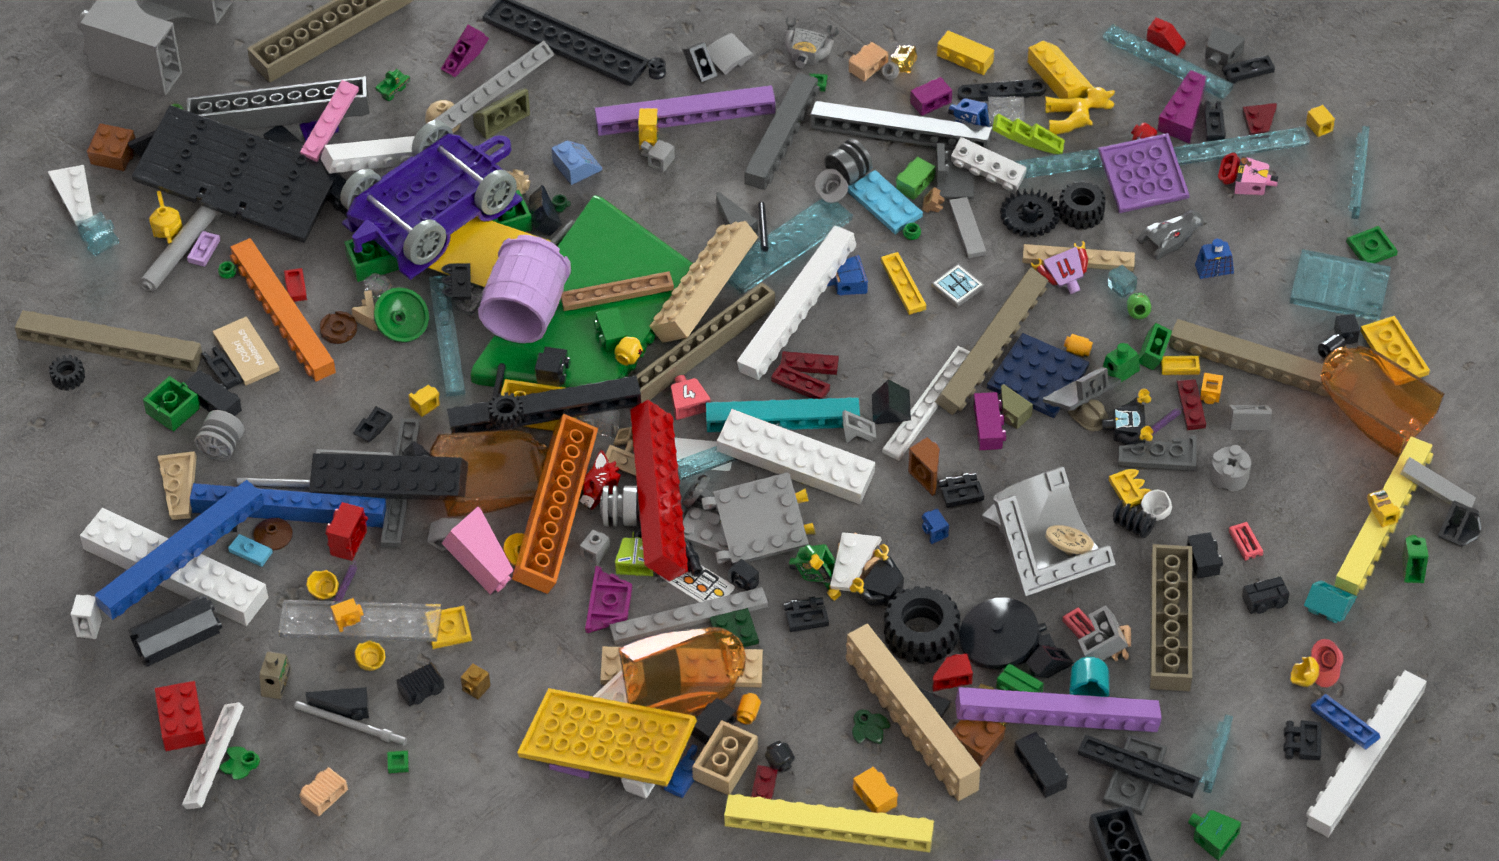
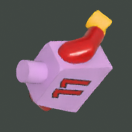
(1065, 268)

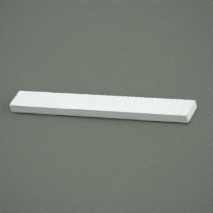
(923, 408)

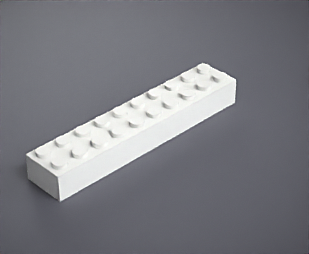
(127, 543)

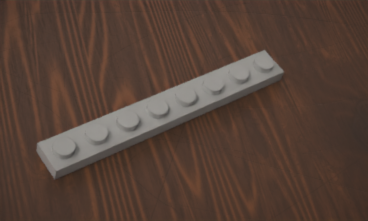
(686, 616)

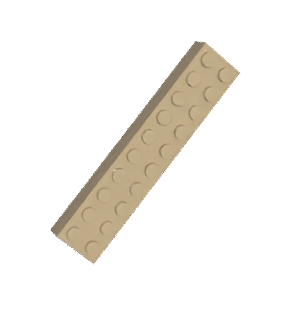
(913, 713)

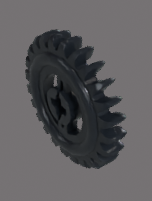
(1032, 207)

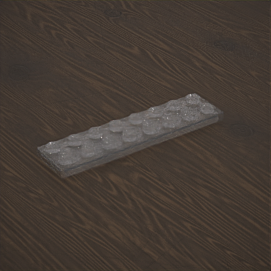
(379, 621)

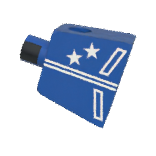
(970, 112)

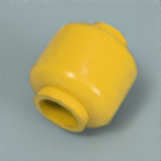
(628, 350)

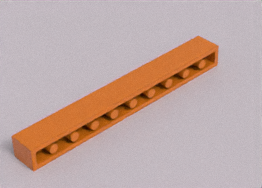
(282, 310)

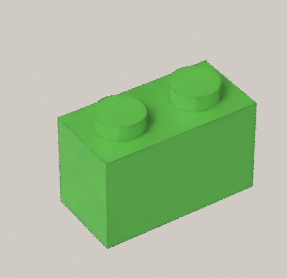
(915, 178)

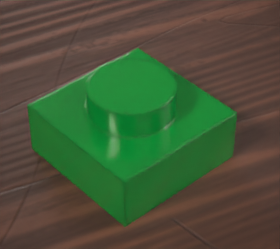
(398, 762)

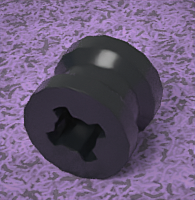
(657, 68)

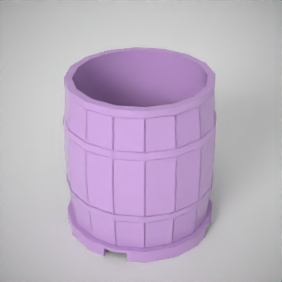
(524, 289)

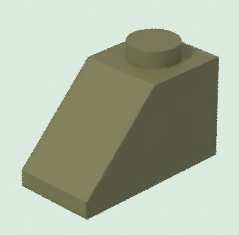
(1014, 407)

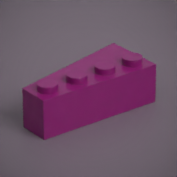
(1182, 110)

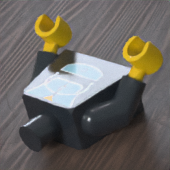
(1129, 421)

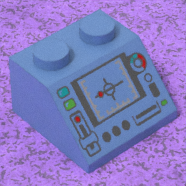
(574, 161)

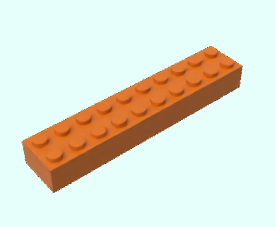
(555, 504)

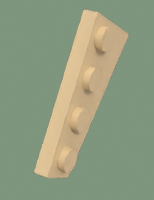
(178, 480)

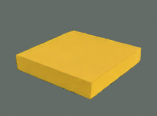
(453, 628)

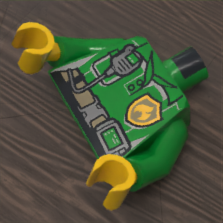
(817, 565)

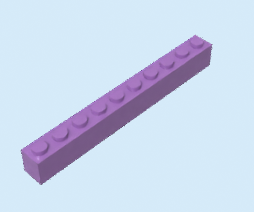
(688, 109)
(1058, 709)

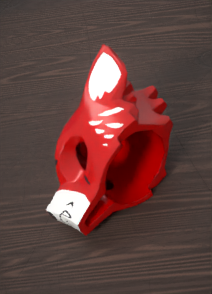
(600, 475)

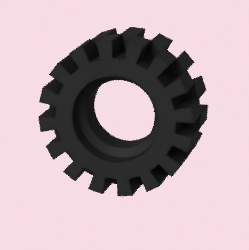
(70, 380)
(506, 402)

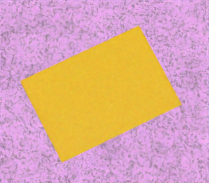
(479, 245)

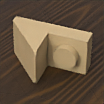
(365, 313)

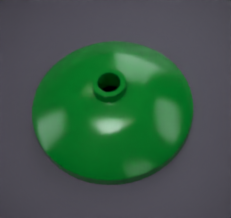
(408, 307)

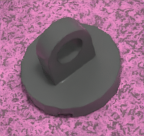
(697, 492)

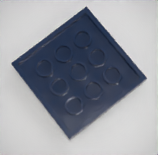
(1037, 371)

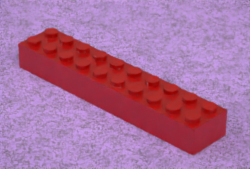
(658, 491)

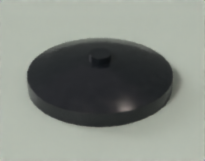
(999, 633)

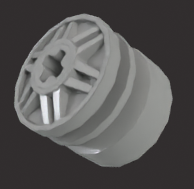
(219, 435)
(619, 505)

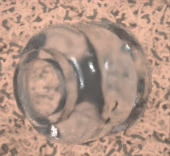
(378, 284)

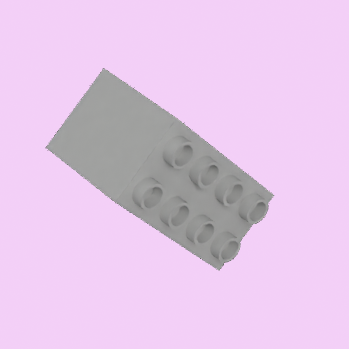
(136, 41)

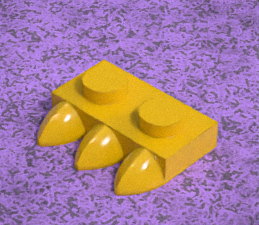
(1127, 487)

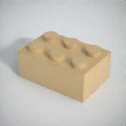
(725, 757)

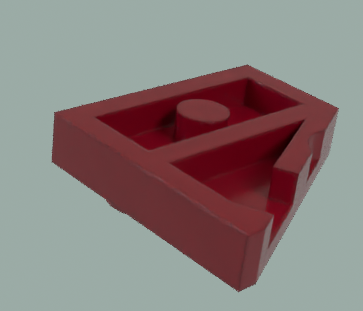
(1259, 117)

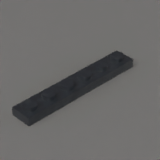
(1139, 766)

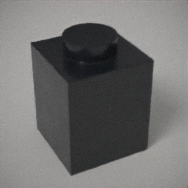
(1347, 327)

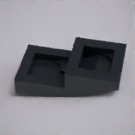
(373, 425)

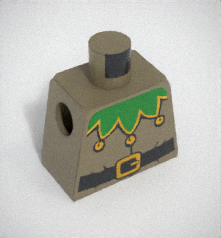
(275, 667)

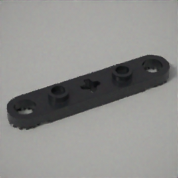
(1019, 88)

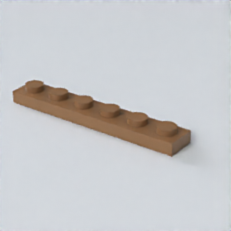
(617, 291)

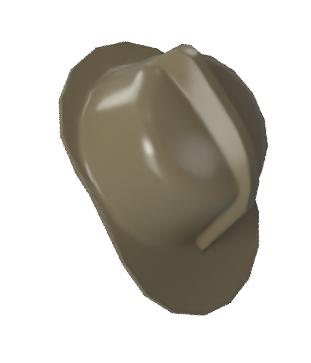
(1090, 415)

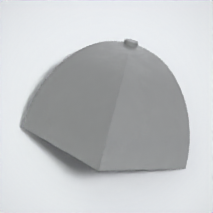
(1026, 514)

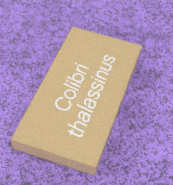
(246, 350)

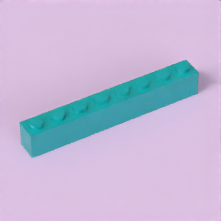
(788, 413)

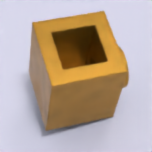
(475, 681)

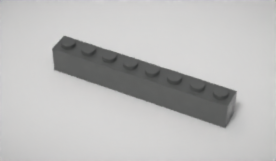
(781, 131)

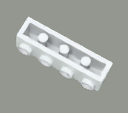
(988, 164)

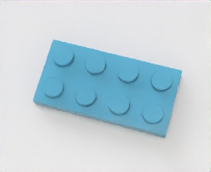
(884, 201)

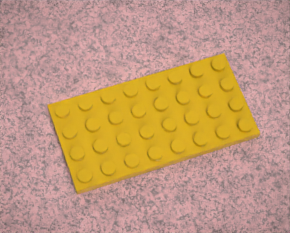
(607, 737)

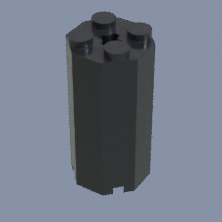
(175, 630)

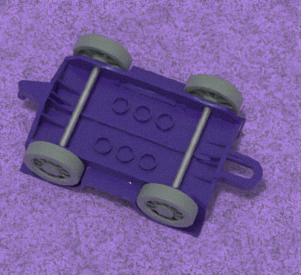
(428, 196)

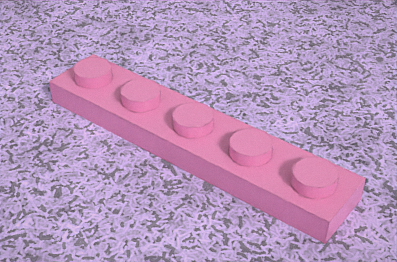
(329, 120)

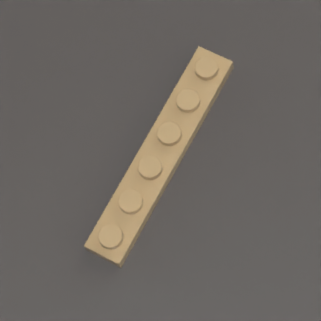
(1097, 258)

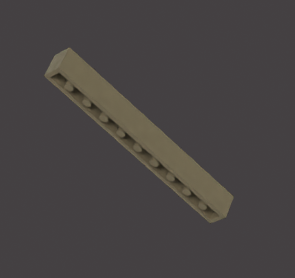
(108, 341)
(705, 341)
(991, 341)
(1247, 356)

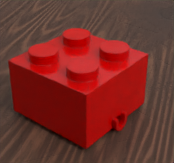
(346, 531)

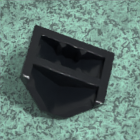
(1461, 524)

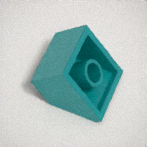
(1329, 601)

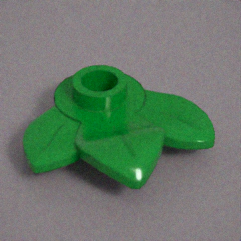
(239, 763)

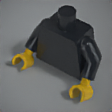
(882, 581)

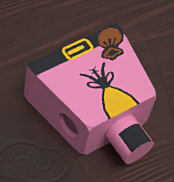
(1253, 177)

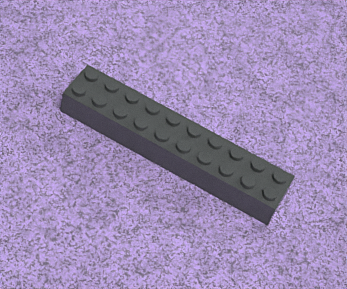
(277, 105)

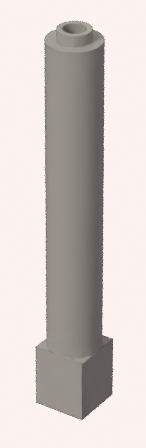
(178, 248)

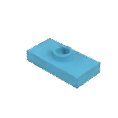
(250, 550)

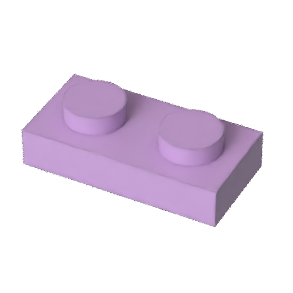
(203, 248)

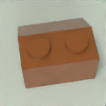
(925, 464)

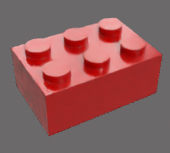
(180, 716)

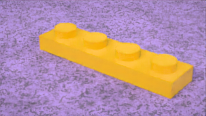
(903, 283)

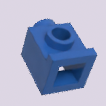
(935, 525)

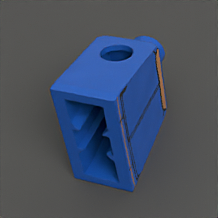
(850, 278)

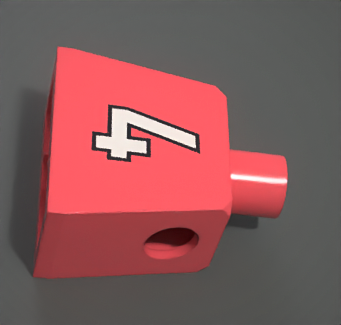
(688, 397)

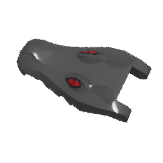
(1171, 233)

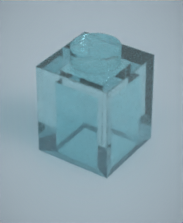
(1122, 281)

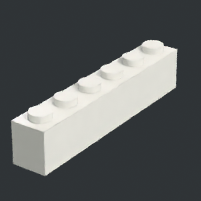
(367, 154)

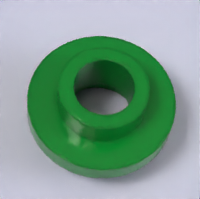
(912, 231)
(227, 270)

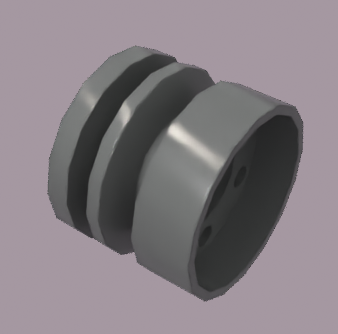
(849, 160)

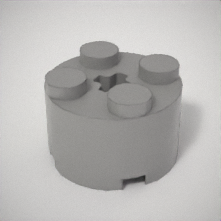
(1230, 468)

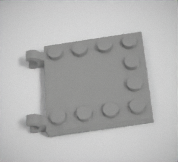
(758, 519)

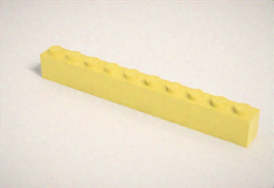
(1374, 537)
(829, 823)

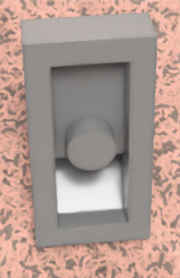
(858, 426)

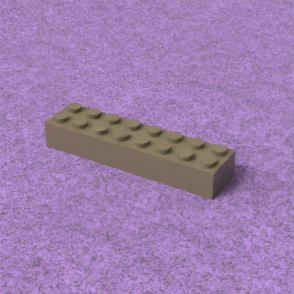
(1171, 618)

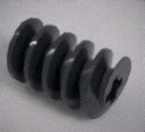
(1132, 520)

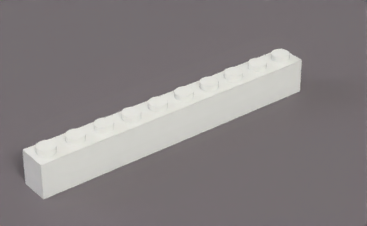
(796, 303)
(1360, 762)

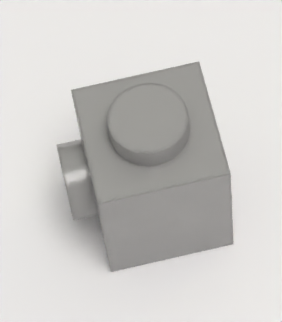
(595, 547)

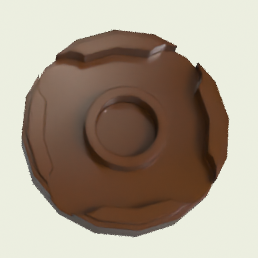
(338, 327)

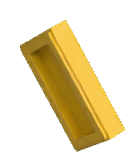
(1180, 365)

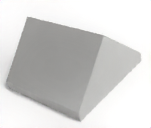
(1250, 417)

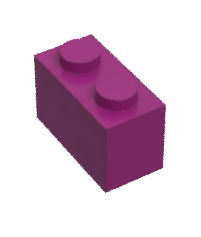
(931, 96)

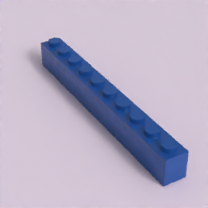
(293, 504)
(179, 549)

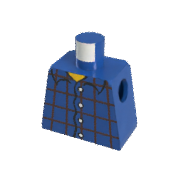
(1214, 260)

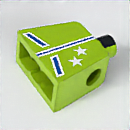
(631, 558)

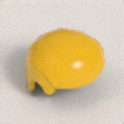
(322, 584)
(369, 655)
(1305, 673)

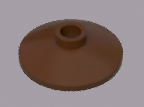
(273, 539)

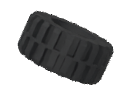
(918, 645)

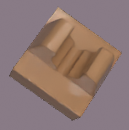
(933, 201)

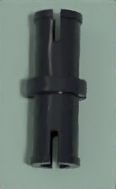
(693, 560)

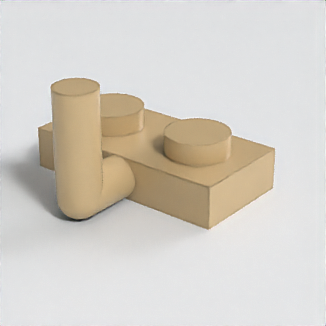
(624, 458)

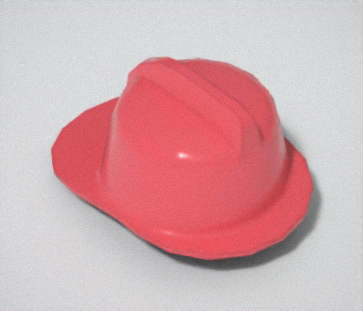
(1329, 660)

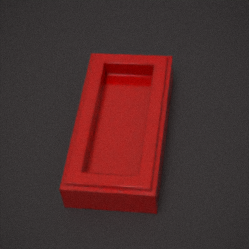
(295, 284)

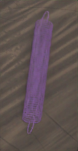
(1164, 421)
(343, 582)

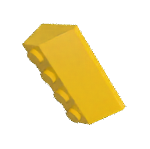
(1057, 71)

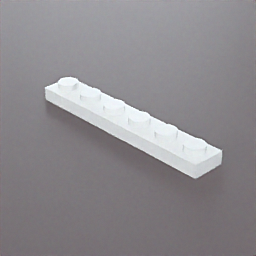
(212, 756)

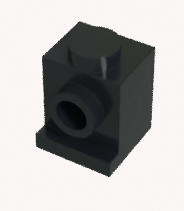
(743, 575)

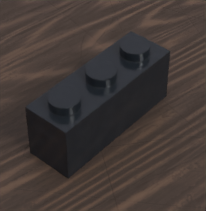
(212, 394)
(1041, 764)

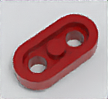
(1229, 168)

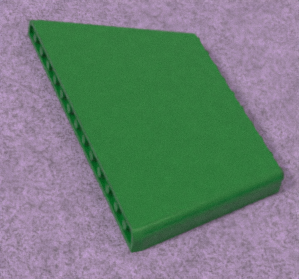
(602, 249)

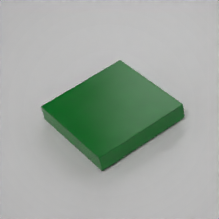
(1372, 245)

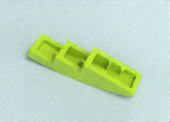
(1033, 137)

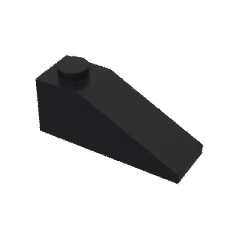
(543, 212)
(344, 702)

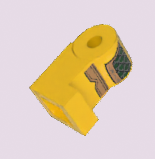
(1383, 507)

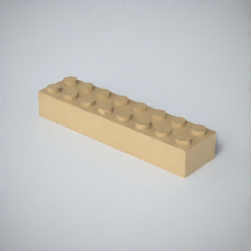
(703, 281)

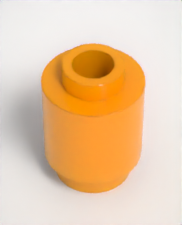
(1078, 345)
(748, 708)

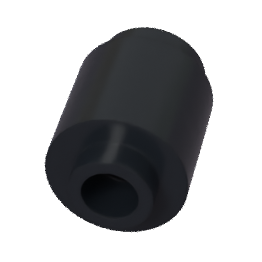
(1330, 344)

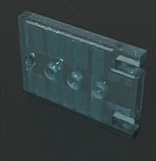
(1340, 284)

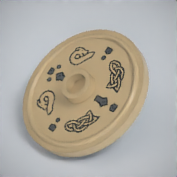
(1069, 539)

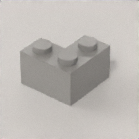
(1106, 638)

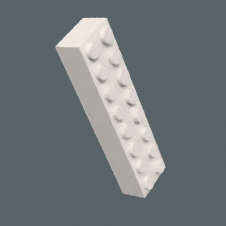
(801, 456)

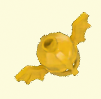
(165, 221)

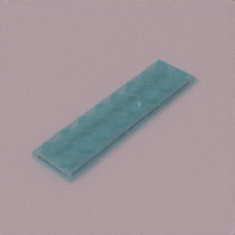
(788, 243)

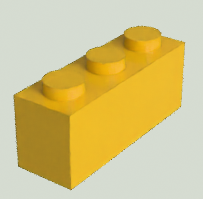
(965, 52)

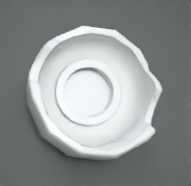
(1157, 504)

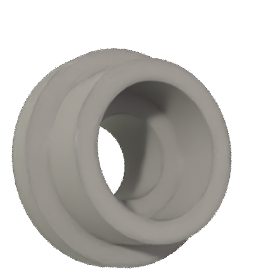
(887, 68)

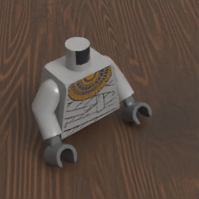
(808, 46)

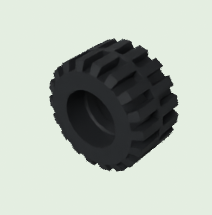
(1082, 194)

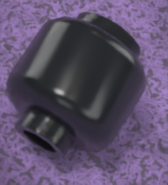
(779, 756)

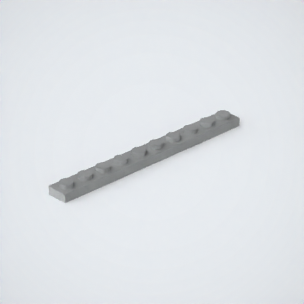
(496, 85)

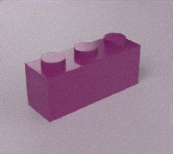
(989, 421)

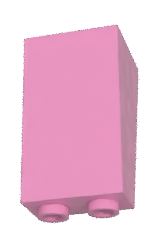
(479, 551)

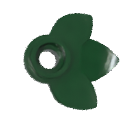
(870, 729)

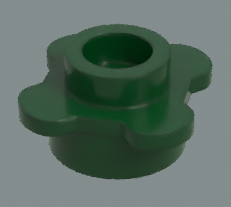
(560, 203)

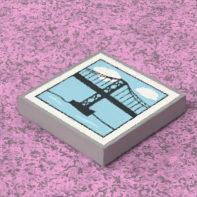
(957, 285)

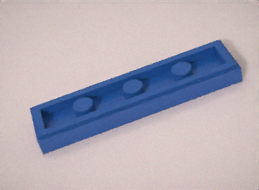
(1345, 721)

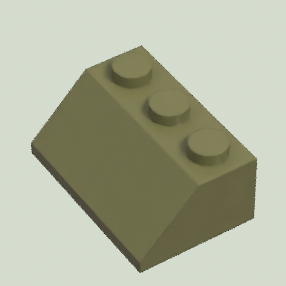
(502, 113)

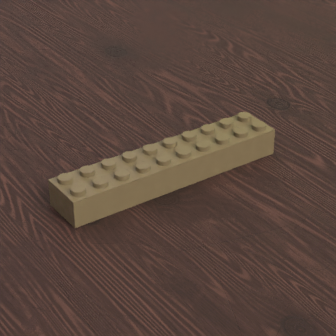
(317, 34)

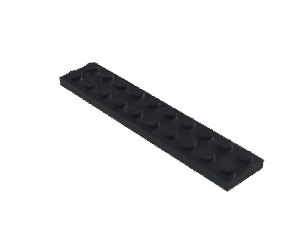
(566, 40)

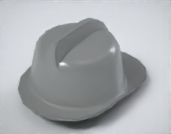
(831, 185)

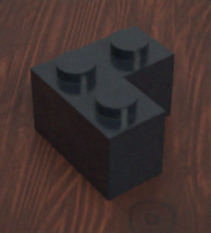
(552, 367)

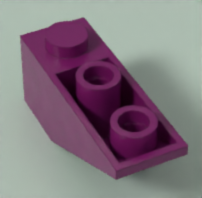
(465, 50)

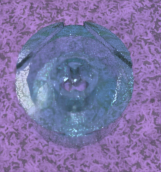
(98, 233)

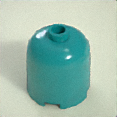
(1089, 677)

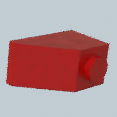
(1165, 36)
(953, 673)

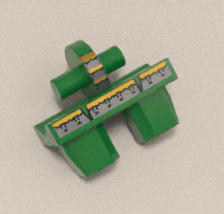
(393, 82)

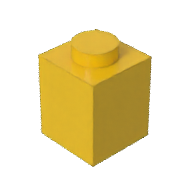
(1320, 121)

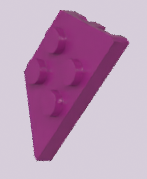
(608, 601)

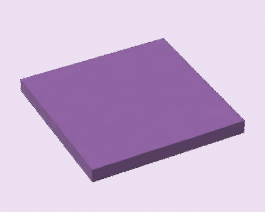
(1143, 173)

